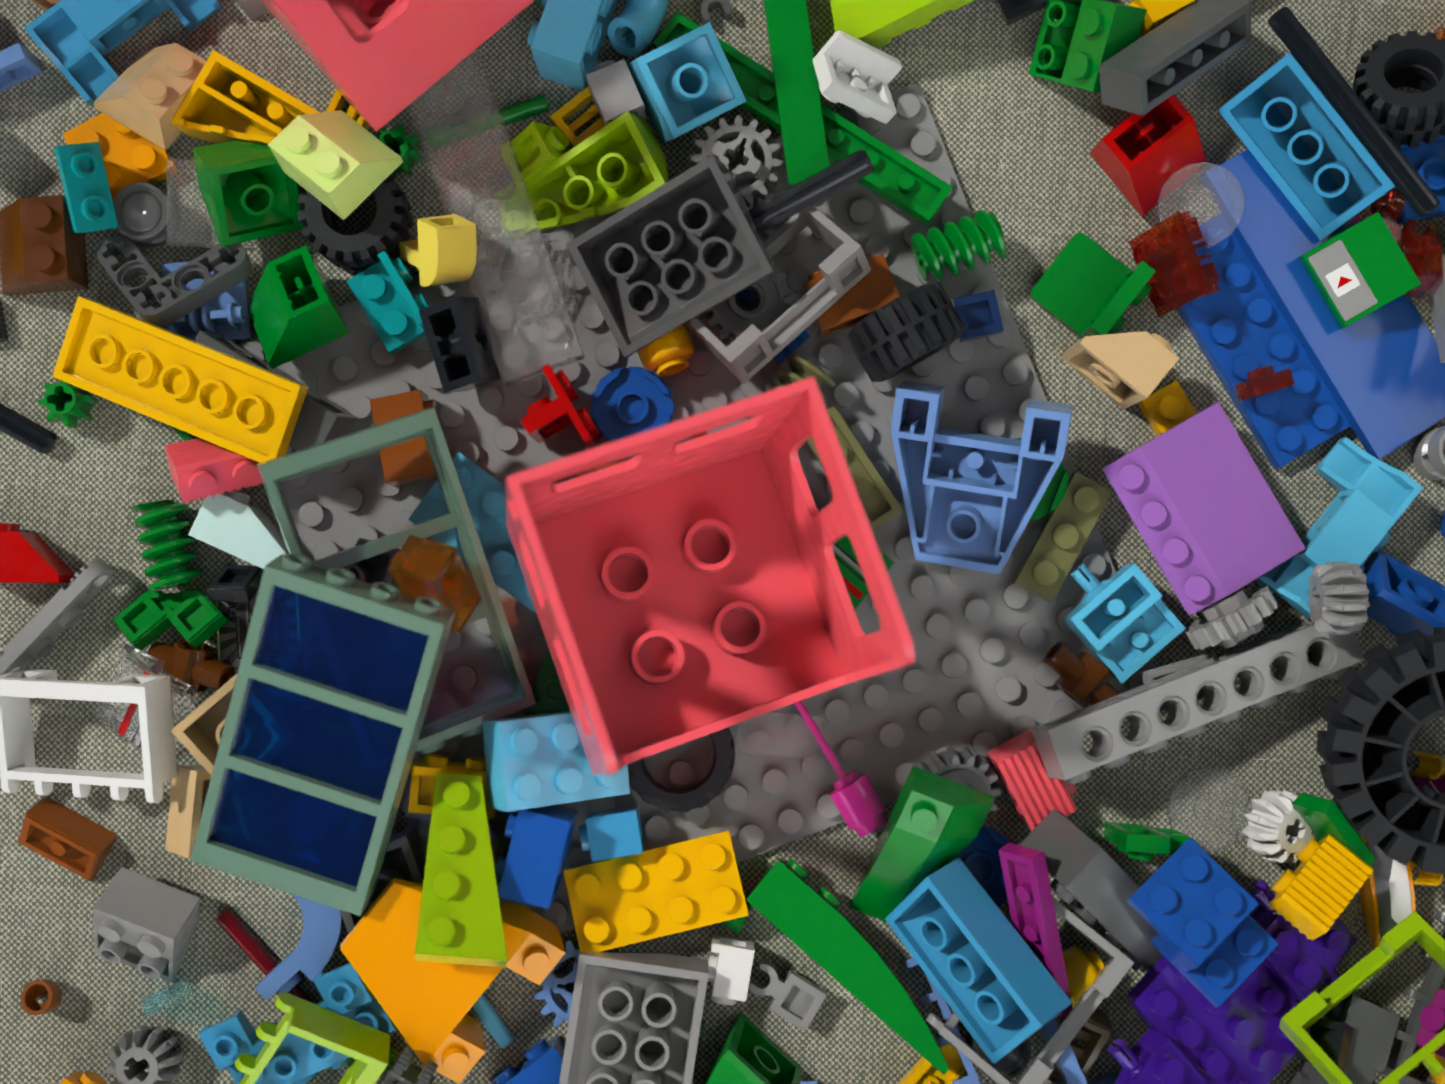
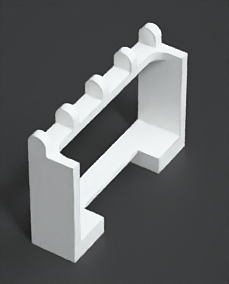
(17, 741)

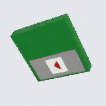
(1359, 270)

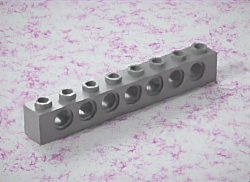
(1062, 738)

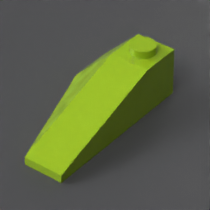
(599, 174)

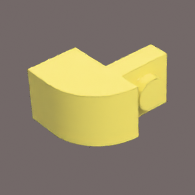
(443, 249)

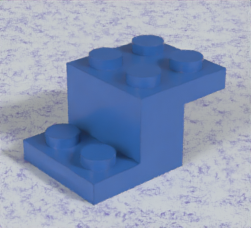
(1203, 922)

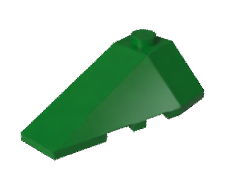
(923, 833)

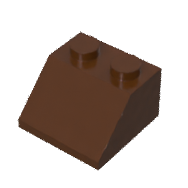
(41, 247)

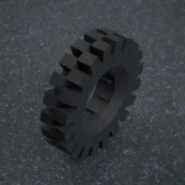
(1370, 745)

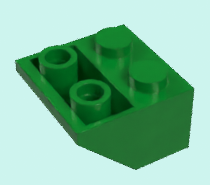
(1080, 37)
(294, 308)

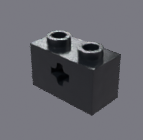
(459, 344)

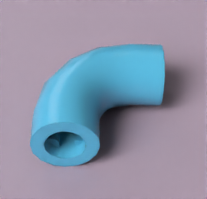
(636, 25)

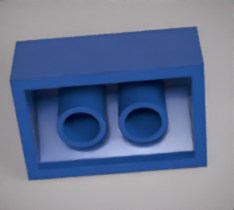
(1403, 596)

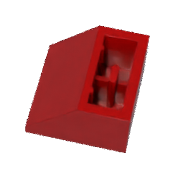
(1148, 150)

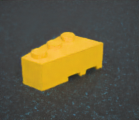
(235, 105)

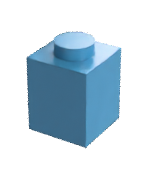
(613, 833)

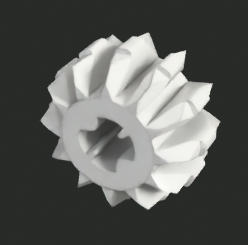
(1276, 827)

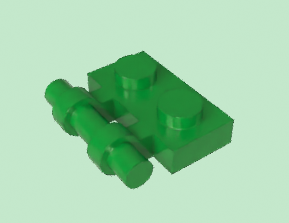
(1143, 841)

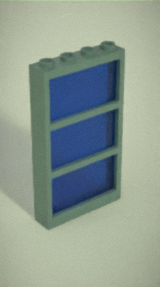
(321, 732)

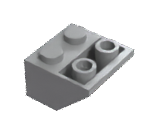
(144, 924)

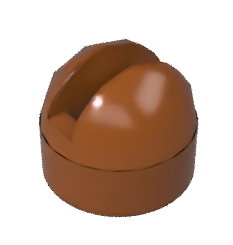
(37, 990)

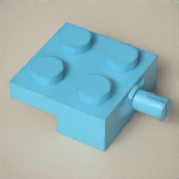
(1122, 619)

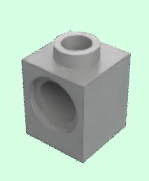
(614, 91)

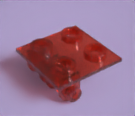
(1178, 268)

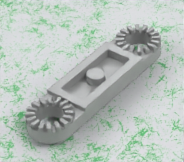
(57, 614)

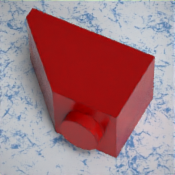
(29, 559)

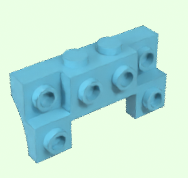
(1352, 524)

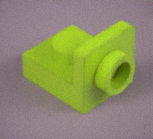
(538, 147)

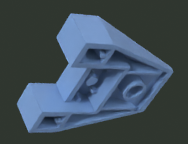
(967, 489)

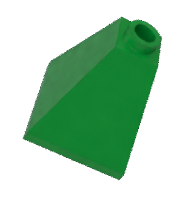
(751, 1058)

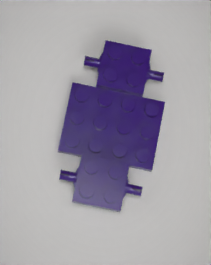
(1242, 1037)

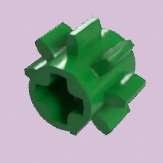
(398, 138)
(68, 412)

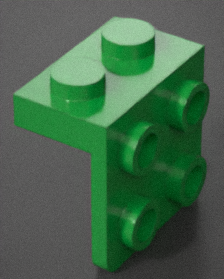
(1090, 288)

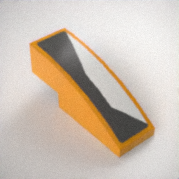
(1386, 895)

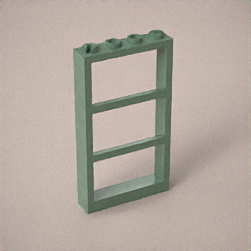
(378, 437)

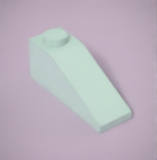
(238, 528)

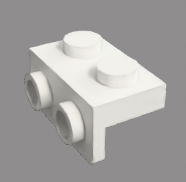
(857, 76)

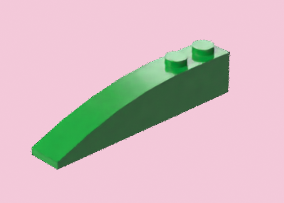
(834, 943)

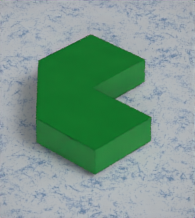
(156, 611)

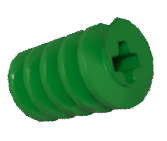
(958, 244)
(166, 544)

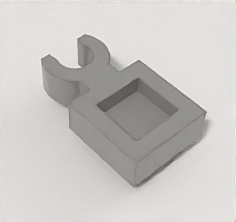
(793, 996)

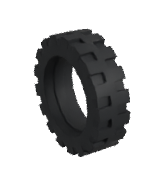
(694, 796)

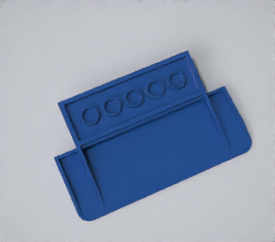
(1370, 376)

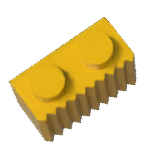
(1319, 886)

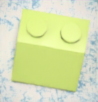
(334, 159)

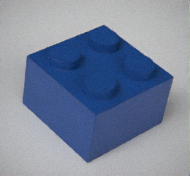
(536, 854)

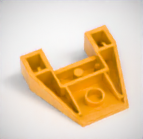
(433, 998)

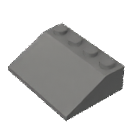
(634, 1019)

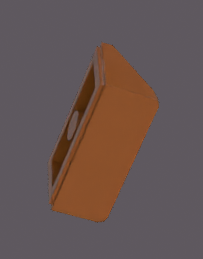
(66, 838)

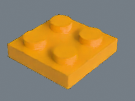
(125, 153)

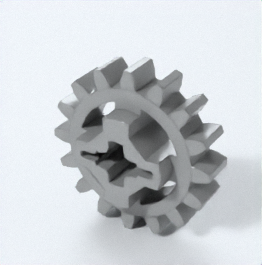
(752, 170)
(1232, 619)

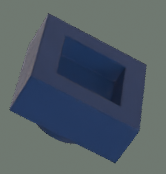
(979, 315)

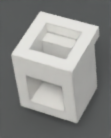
(730, 969)

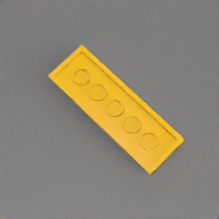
(179, 381)

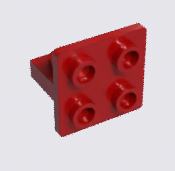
(550, 417)

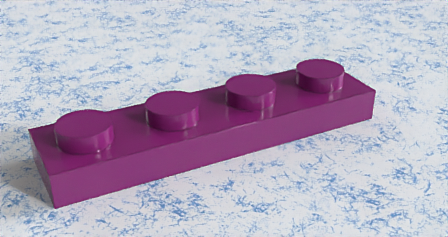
(1033, 908)

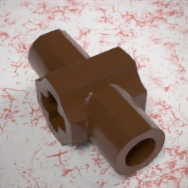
(192, 664)
(1080, 676)

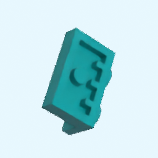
(86, 187)
(390, 302)

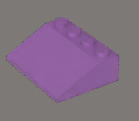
(1203, 508)

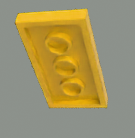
(655, 893)

